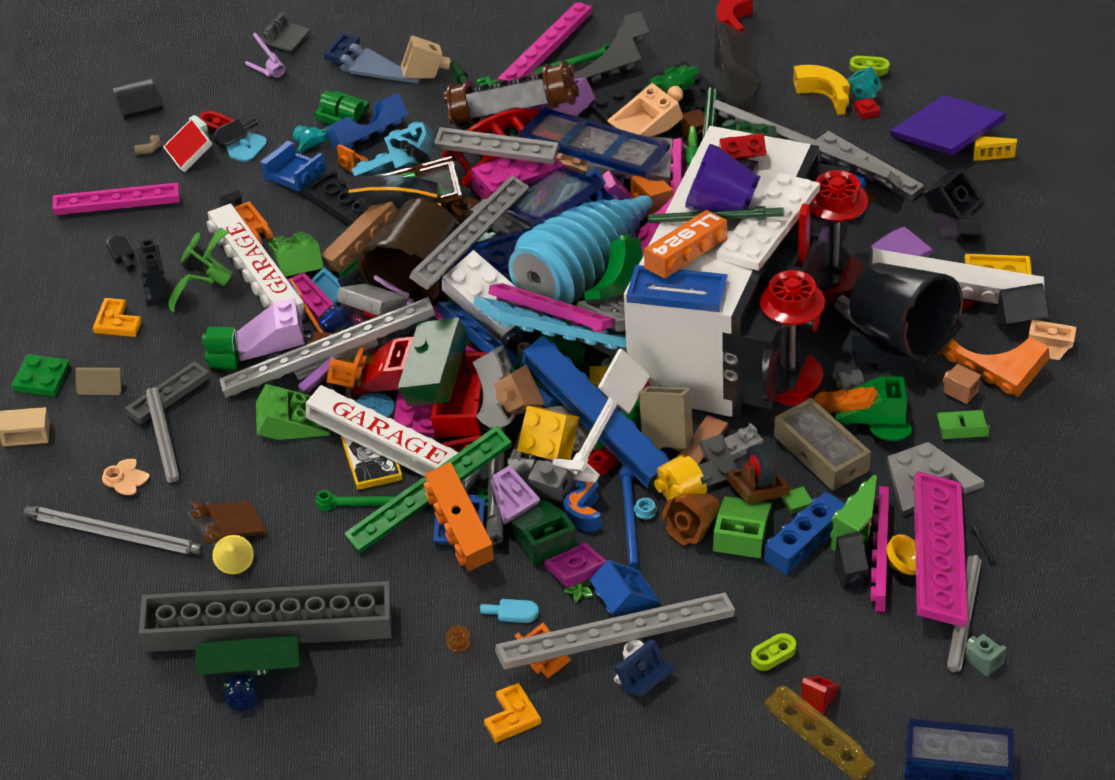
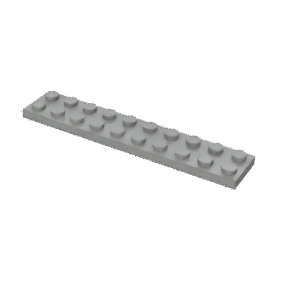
(833, 155)

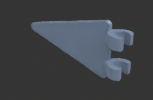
(371, 64)

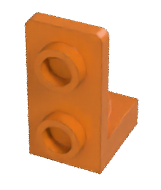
(347, 373)

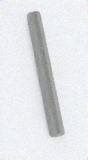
(162, 435)

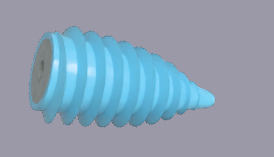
(574, 248)

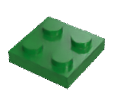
(41, 375)

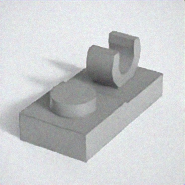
(742, 440)

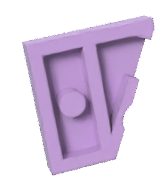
(512, 494)

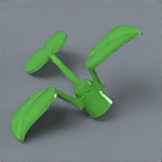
(215, 271)

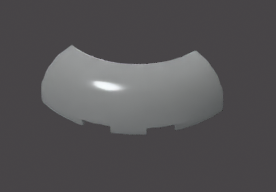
(490, 370)

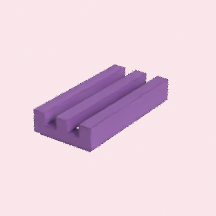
(315, 378)

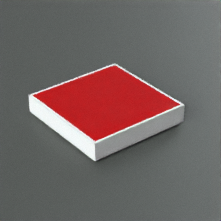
(188, 145)

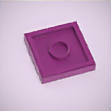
(575, 564)

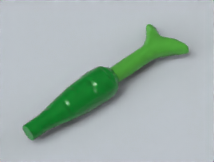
(693, 145)

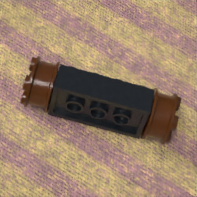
(551, 86)

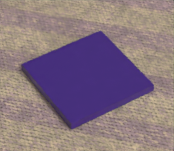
(948, 125)

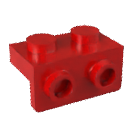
(744, 146)

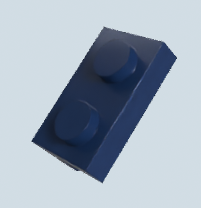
(643, 669)

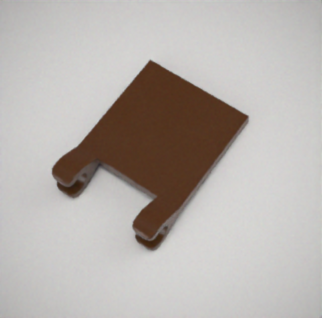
(229, 519)

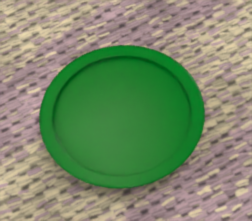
(891, 432)

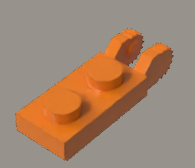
(254, 221)

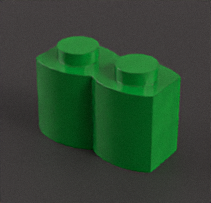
(221, 348)

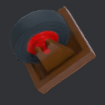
(758, 476)

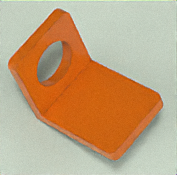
(347, 158)

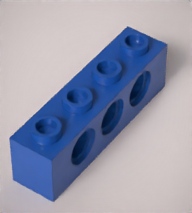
(803, 534)

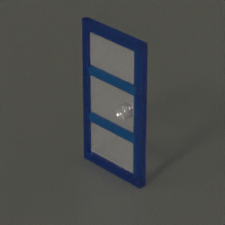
(596, 142)

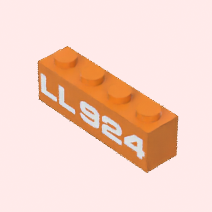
(685, 244)

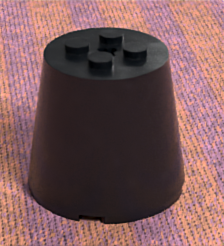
(907, 308)

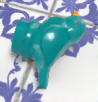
(308, 137)

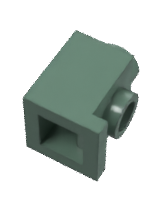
(984, 654)

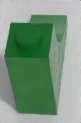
(623, 257)

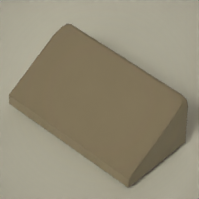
(99, 381)

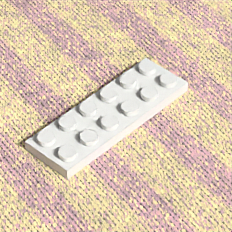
(757, 239)

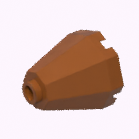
(690, 517)

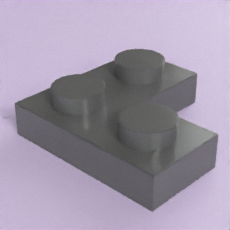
(718, 461)

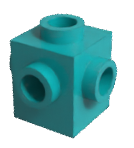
(865, 84)

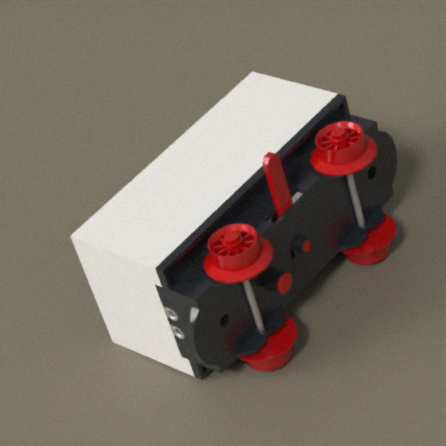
(753, 343)

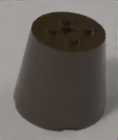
(403, 244)

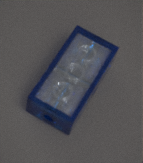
(957, 751)

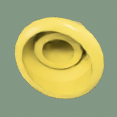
(233, 554)

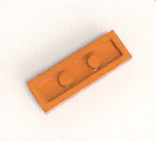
(846, 399)

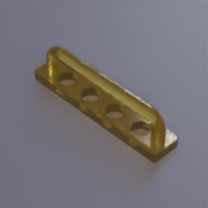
(786, 698)

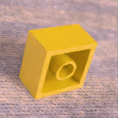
(548, 433)

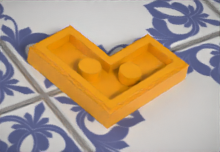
(113, 322)
(517, 714)

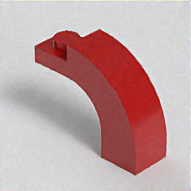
(731, 10)

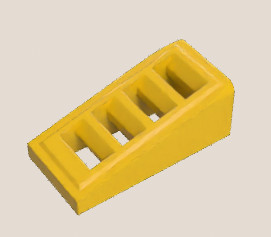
(983, 143)

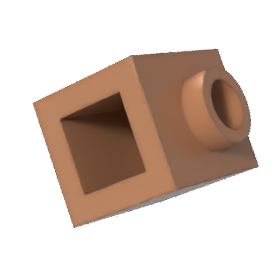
(961, 383)

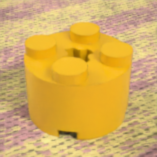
(680, 478)

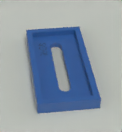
(711, 283)

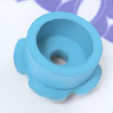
(645, 508)

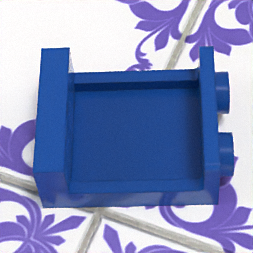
(292, 169)

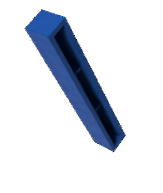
(587, 402)

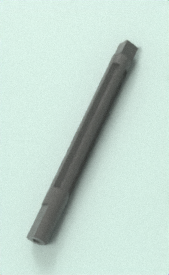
(494, 519)

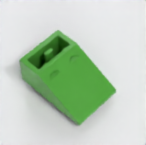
(296, 254)
(283, 415)
(856, 514)
(741, 527)

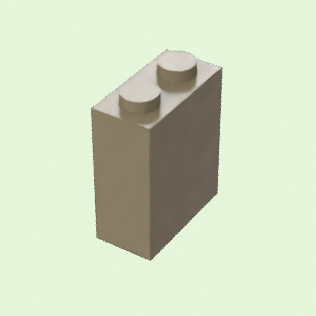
(667, 416)

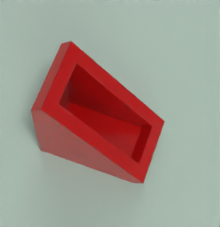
(818, 692)

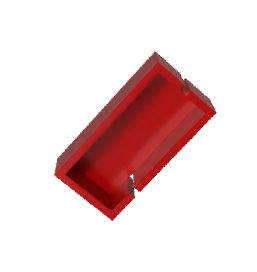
(459, 415)

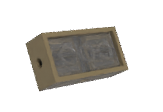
(822, 444)

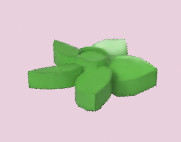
(579, 590)

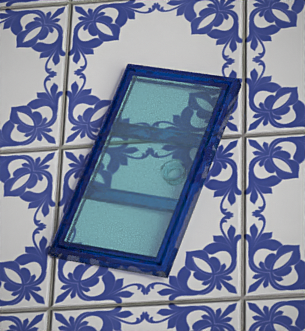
(554, 195)

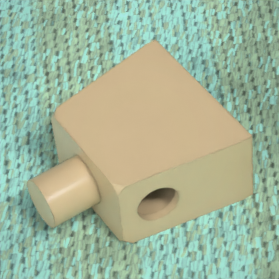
(423, 59)

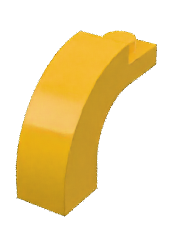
(823, 81)

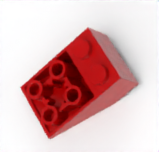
(384, 367)

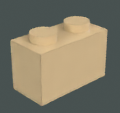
(24, 426)

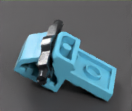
(406, 150)

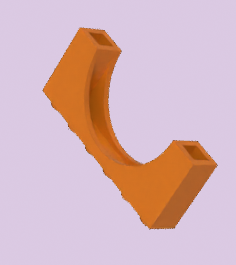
(1008, 370)

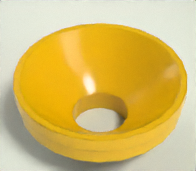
(902, 554)

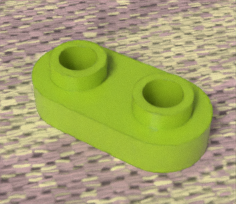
(879, 64)
(769, 653)

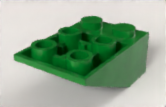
(887, 407)

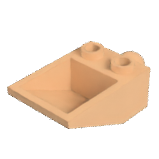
(650, 112)

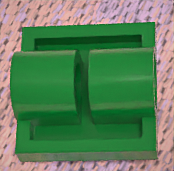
(681, 77)
(338, 106)

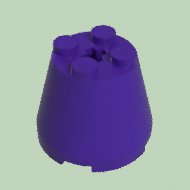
(721, 183)

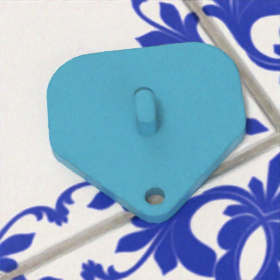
(247, 148)

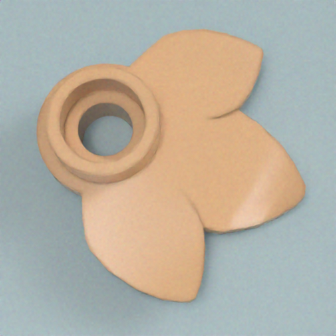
(124, 477)

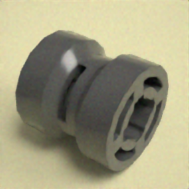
(849, 380)

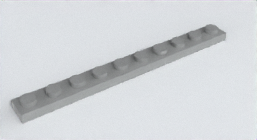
(468, 232)
(327, 347)
(614, 630)

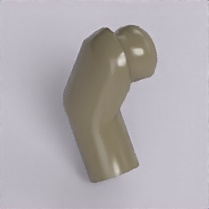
(148, 148)

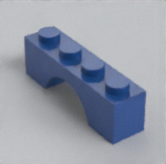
(386, 112)

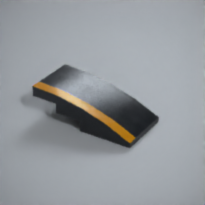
(392, 188)

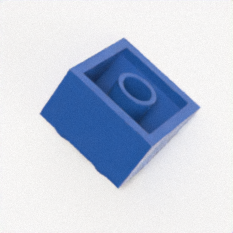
(623, 589)

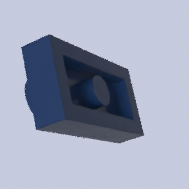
(341, 47)

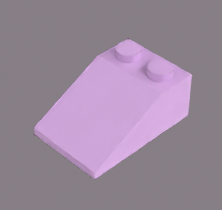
(271, 331)

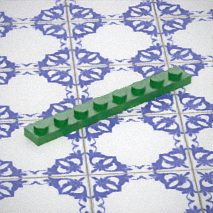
(414, 500)

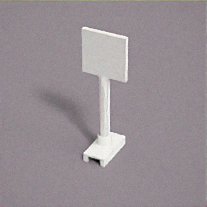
(622, 386)

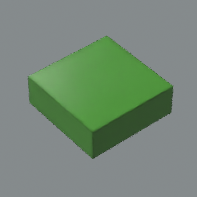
(797, 500)

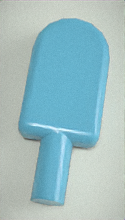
(512, 610)

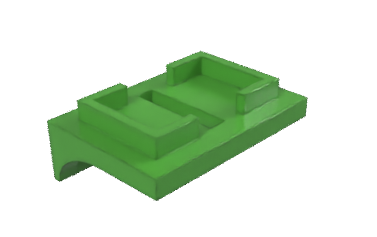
(973, 420)

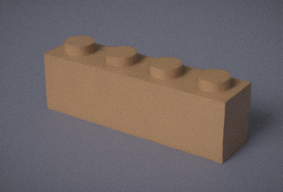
(357, 236)

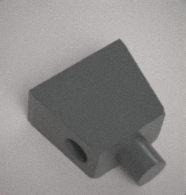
(550, 482)

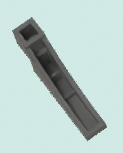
(622, 51)

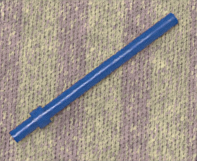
(626, 478)

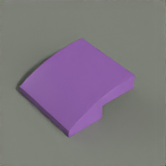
(903, 242)

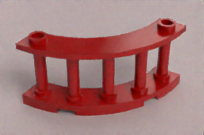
(494, 124)

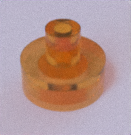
(458, 638)

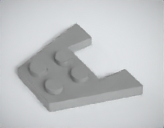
(928, 460)

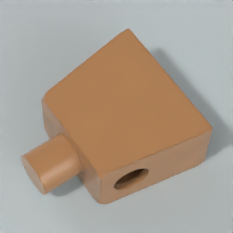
(518, 391)

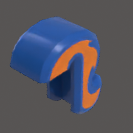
(578, 505)

